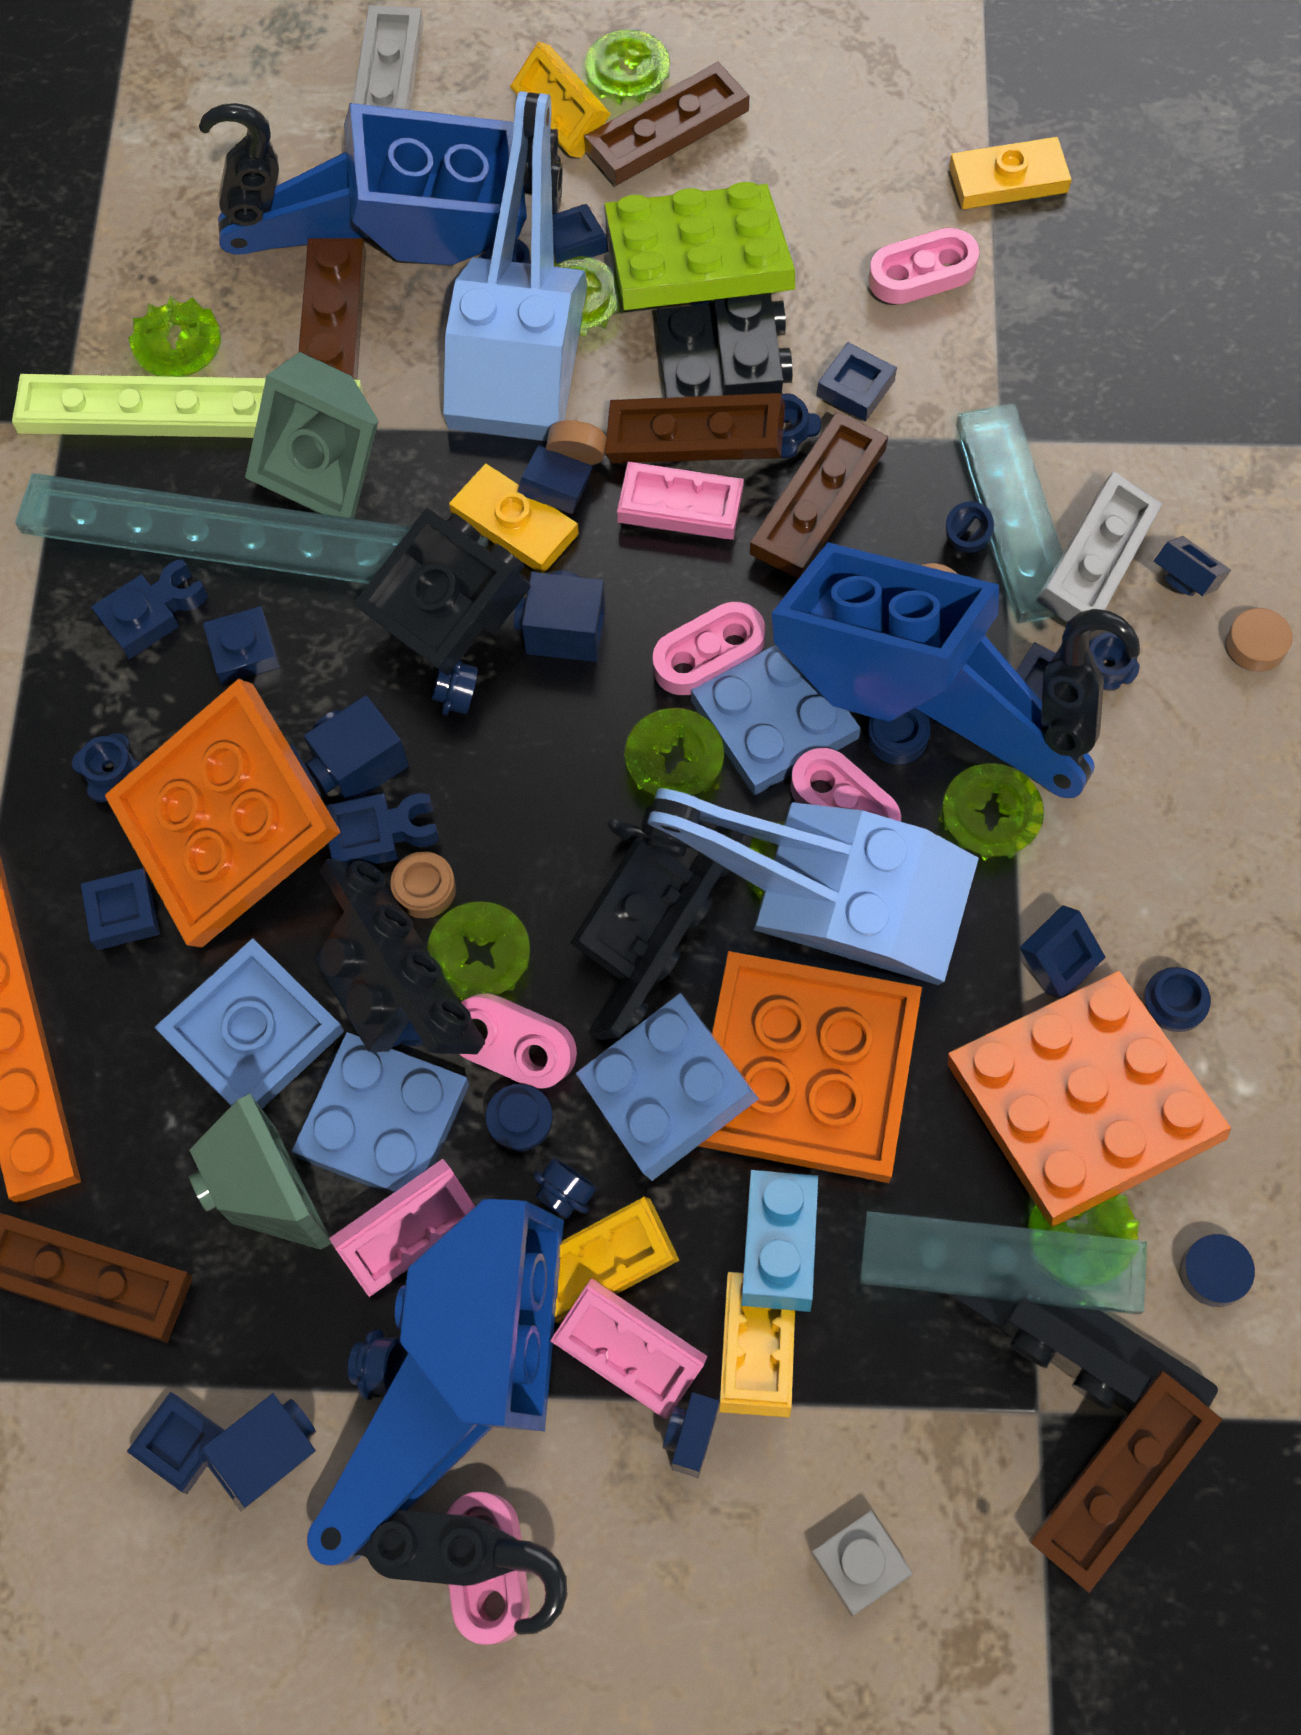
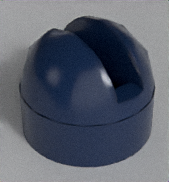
(959, 521)

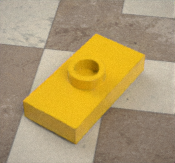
(574, 106)
(1009, 173)
(519, 524)
(613, 1253)
(756, 1356)

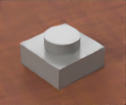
(861, 1563)

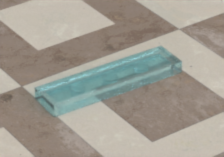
(1012, 492)
(1004, 1262)

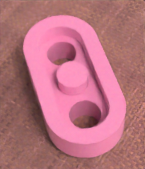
(920, 266)
(704, 646)
(850, 785)
(510, 1036)
(469, 1601)

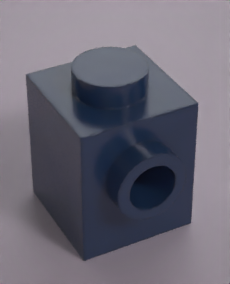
(562, 616)
(354, 751)
(259, 1449)

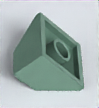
(313, 436)
(253, 1177)

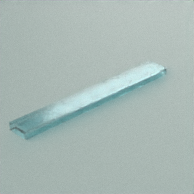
(208, 528)

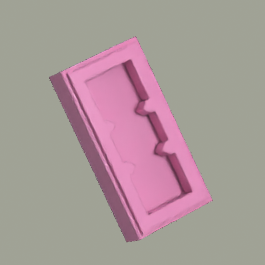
(680, 500)
(402, 1227)
(629, 1349)

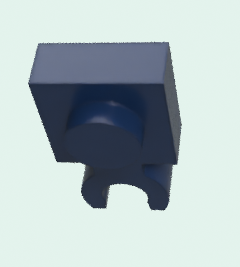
(143, 613)
(373, 829)

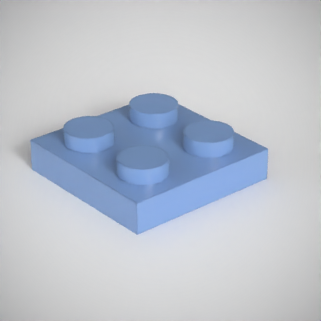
(770, 717)
(250, 1027)
(666, 1087)
(380, 1116)

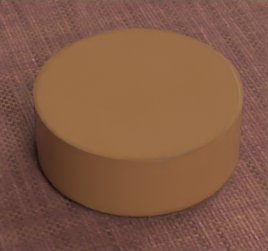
(577, 440)
(1259, 639)
(423, 884)

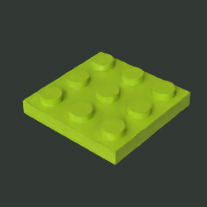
(698, 246)

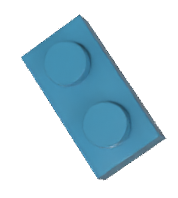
(780, 1241)

